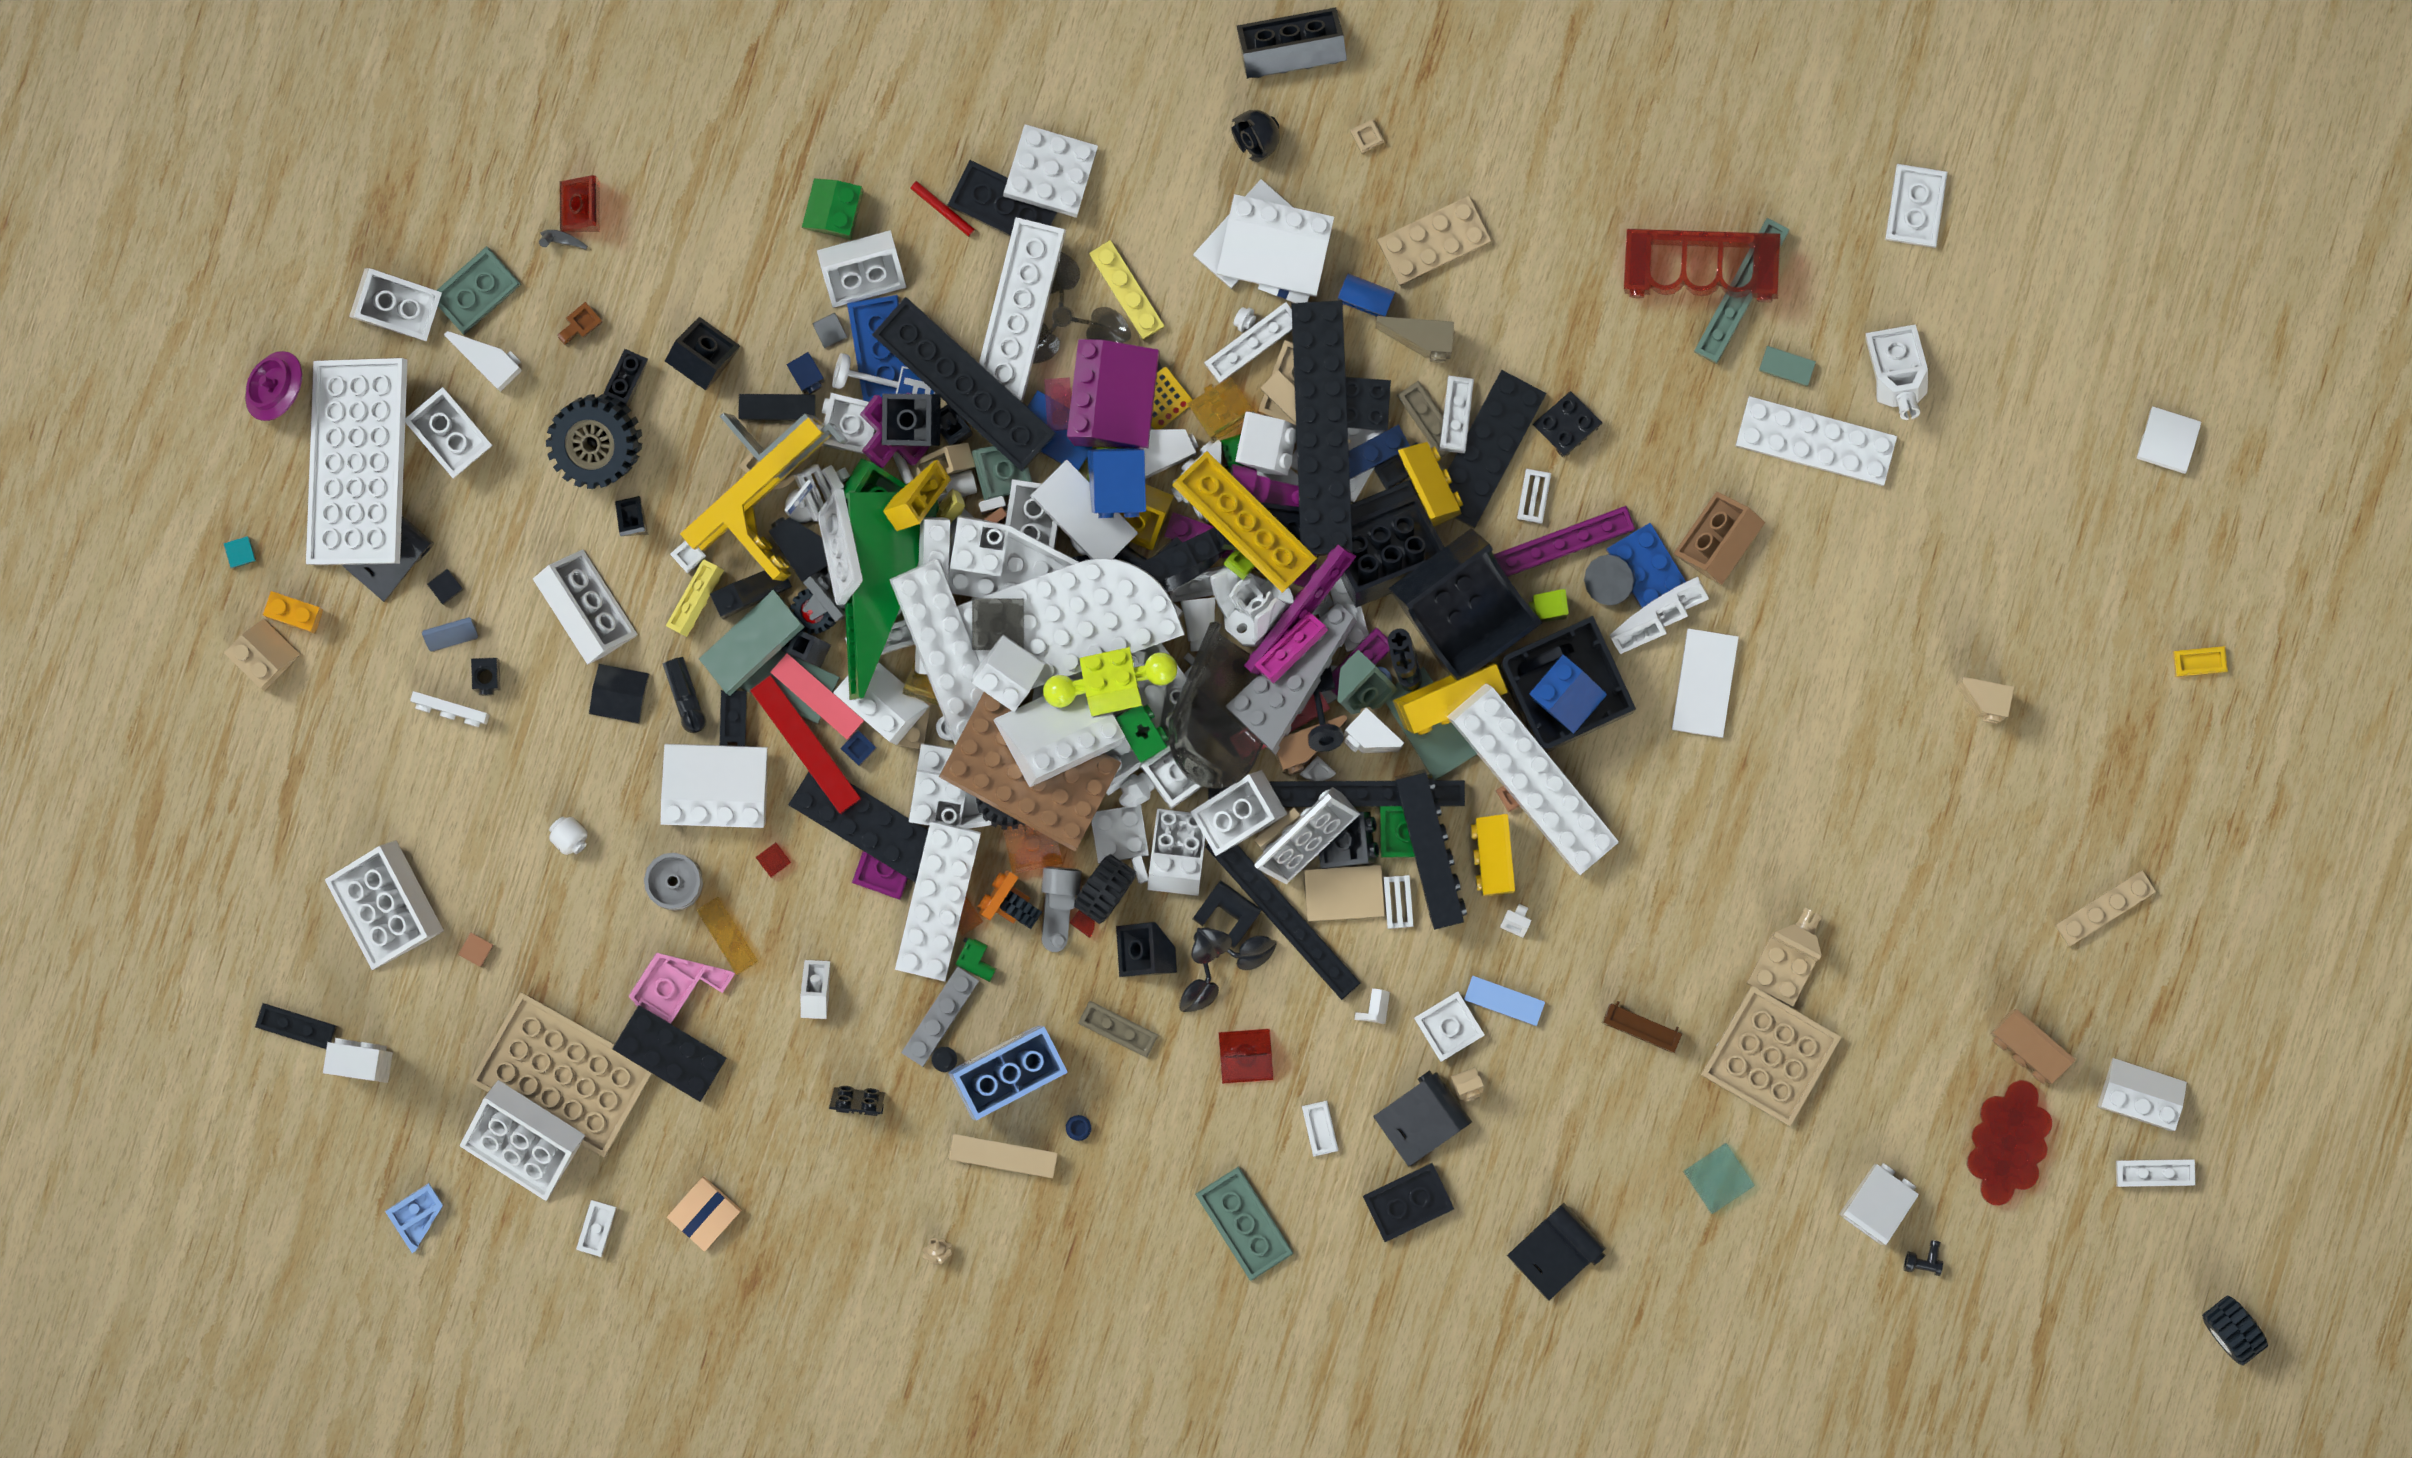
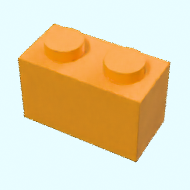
(292, 612)

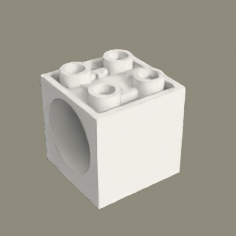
(1168, 778)

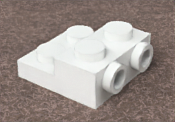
(845, 415)

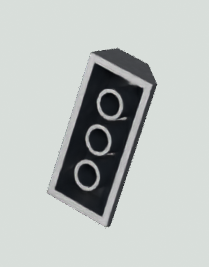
(1291, 43)

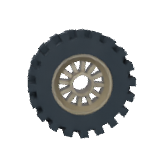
(620, 431)

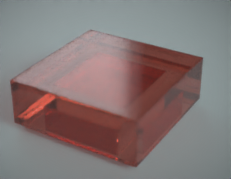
(773, 860)

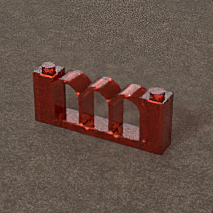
(1766, 262)

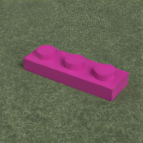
(1291, 647)

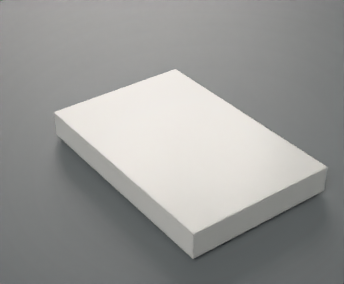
(1916, 205)

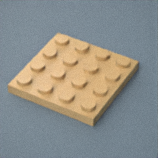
(1770, 1056)

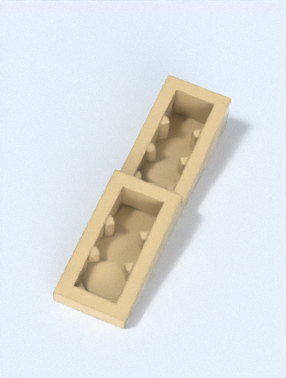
(1002, 1156)

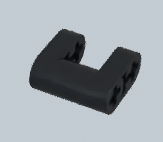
(1404, 656)
(1232, 903)

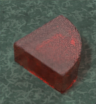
(1083, 923)

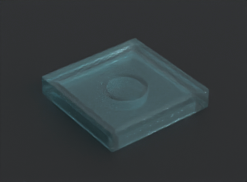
(1718, 1178)

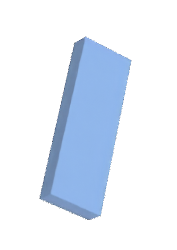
(1504, 1000)

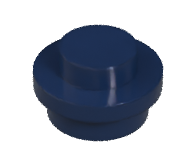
(1078, 1127)

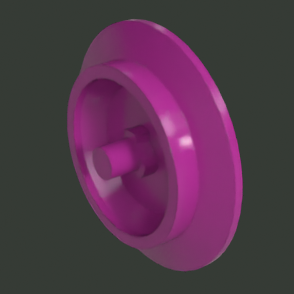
(273, 385)

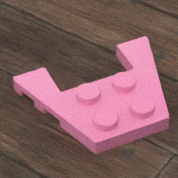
(670, 981)

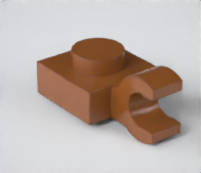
(581, 321)

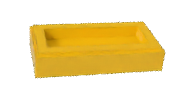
(2200, 661)

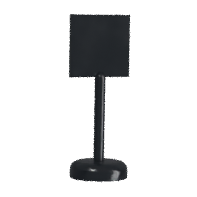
(1325, 736)

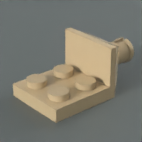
(1788, 960)

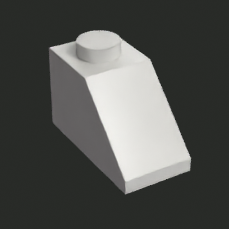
(815, 989)

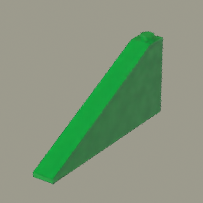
(874, 606)

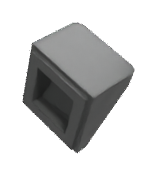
(829, 330)

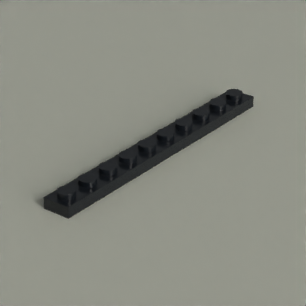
(1359, 793)

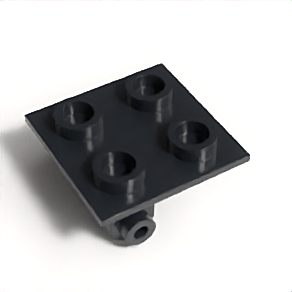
(1368, 403)
(1567, 424)
(863, 1101)

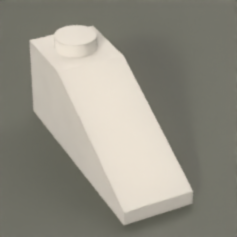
(489, 360)

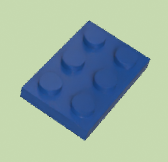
(1651, 563)

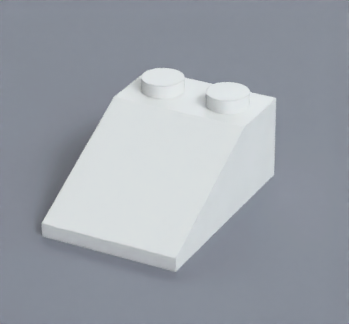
(395, 304)
(448, 432)
(1238, 812)

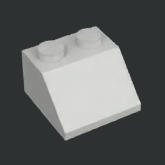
(1266, 444)
(1008, 673)

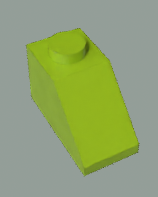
(1550, 605)

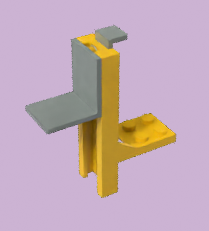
(735, 507)

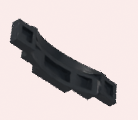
(1185, 560)

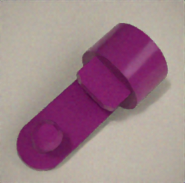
(1265, 489)

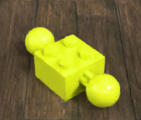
(1110, 681)

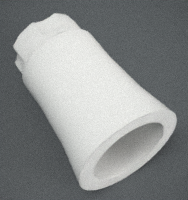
(1198, 615)

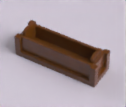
(1642, 1028)

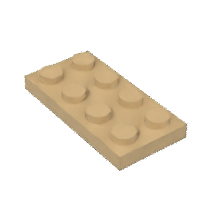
(1434, 240)

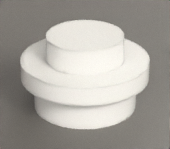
(1244, 319)

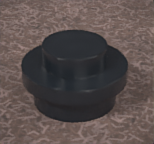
(944, 1059)

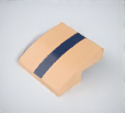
(704, 1213)

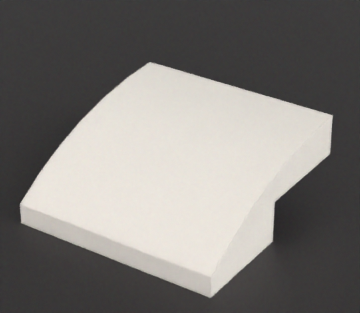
(2168, 440)

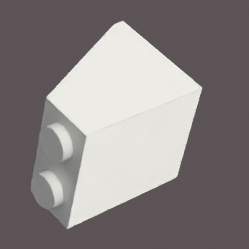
(1879, 1203)

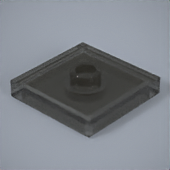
(994, 618)

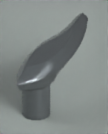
(559, 237)

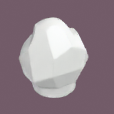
(1136, 790)

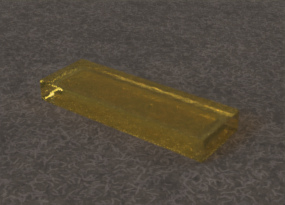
(727, 936)

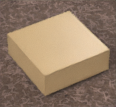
(1367, 136)

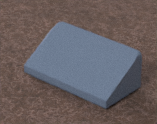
(450, 634)

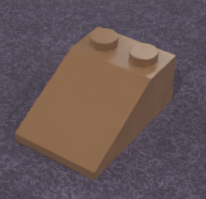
(1296, 752)

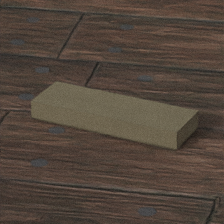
(1424, 414)
(1118, 1029)

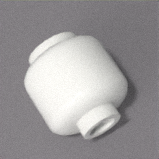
(568, 835)

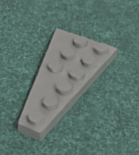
(1270, 707)

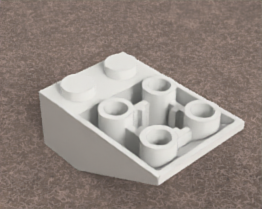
(1176, 853)

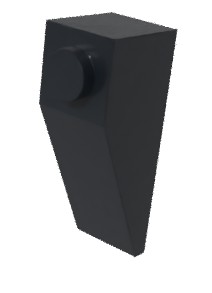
(746, 593)
(807, 648)

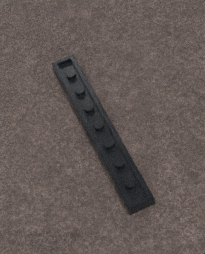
(1287, 920)

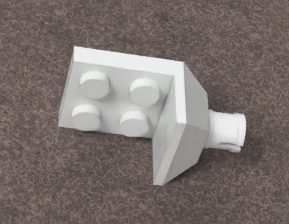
(1899, 368)

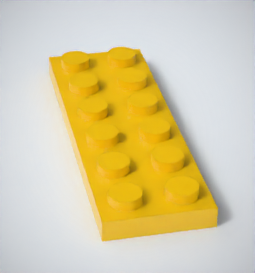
(1244, 521)

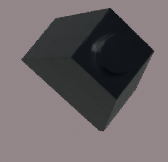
(800, 547)

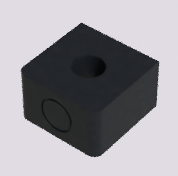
(1592, 658)

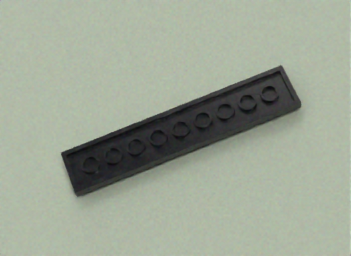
(1322, 426)

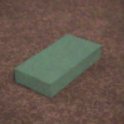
(1787, 366)

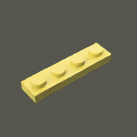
(1126, 290)

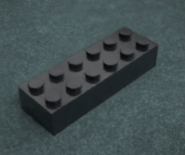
(1429, 849)

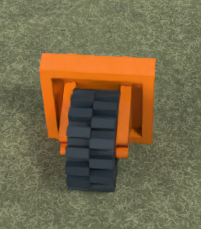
(1008, 902)

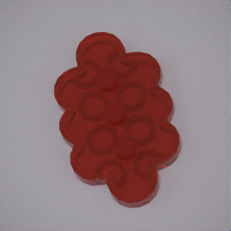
(2009, 1142)

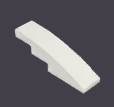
(1651, 620)

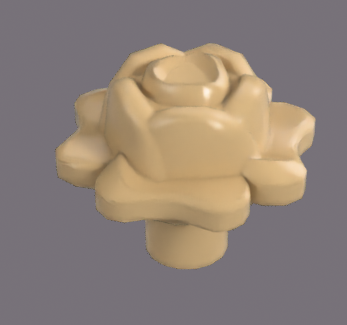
(937, 1251)

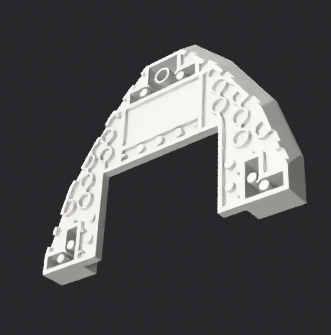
(984, 561)

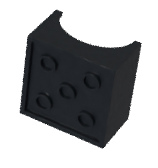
(1464, 605)

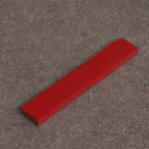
(805, 744)

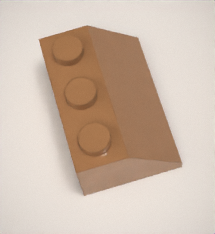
(1719, 537)
(2031, 1047)

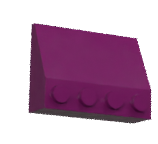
(1112, 394)

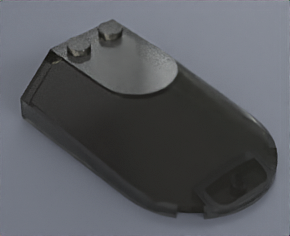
(1203, 734)

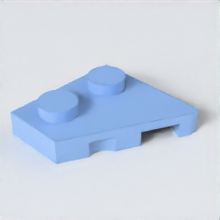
(415, 1215)

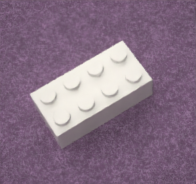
(358, 1060)

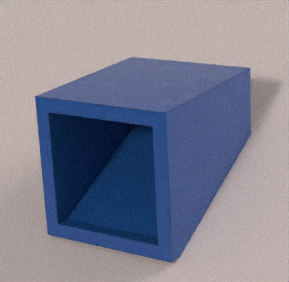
(1117, 481)
(1568, 694)

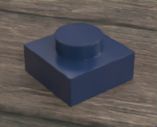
(858, 748)

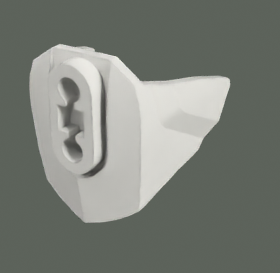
(1249, 605)

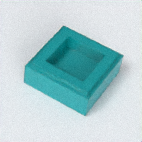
(239, 552)

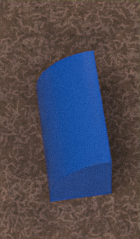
(1366, 296)

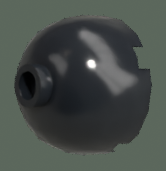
(1256, 133)

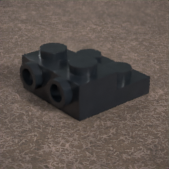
(1353, 845)

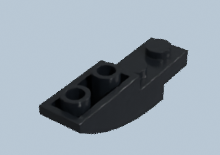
(623, 382)

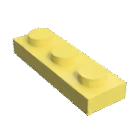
(694, 598)

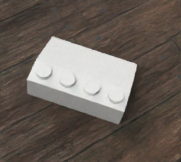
(1275, 245)
(1056, 739)
(714, 785)
(1307, 836)
(384, 904)
(521, 1140)

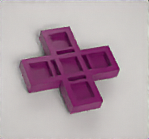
(879, 453)

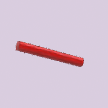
(942, 208)

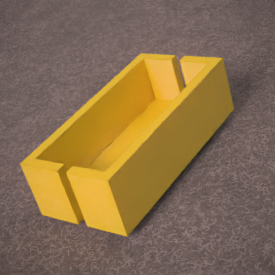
(1435, 701)

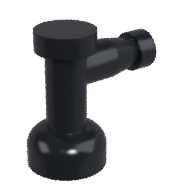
(1931, 1264)

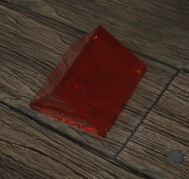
(580, 204)
(1246, 1056)

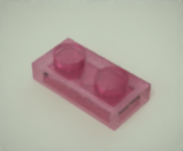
(1058, 402)

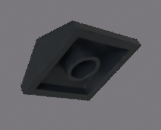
(618, 693)

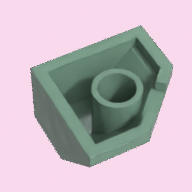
(1363, 685)

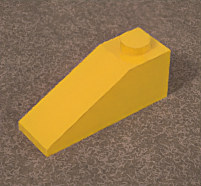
(917, 497)

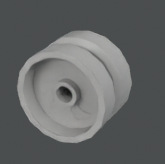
(684, 892)

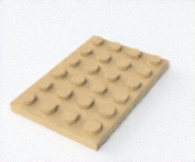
(563, 1071)

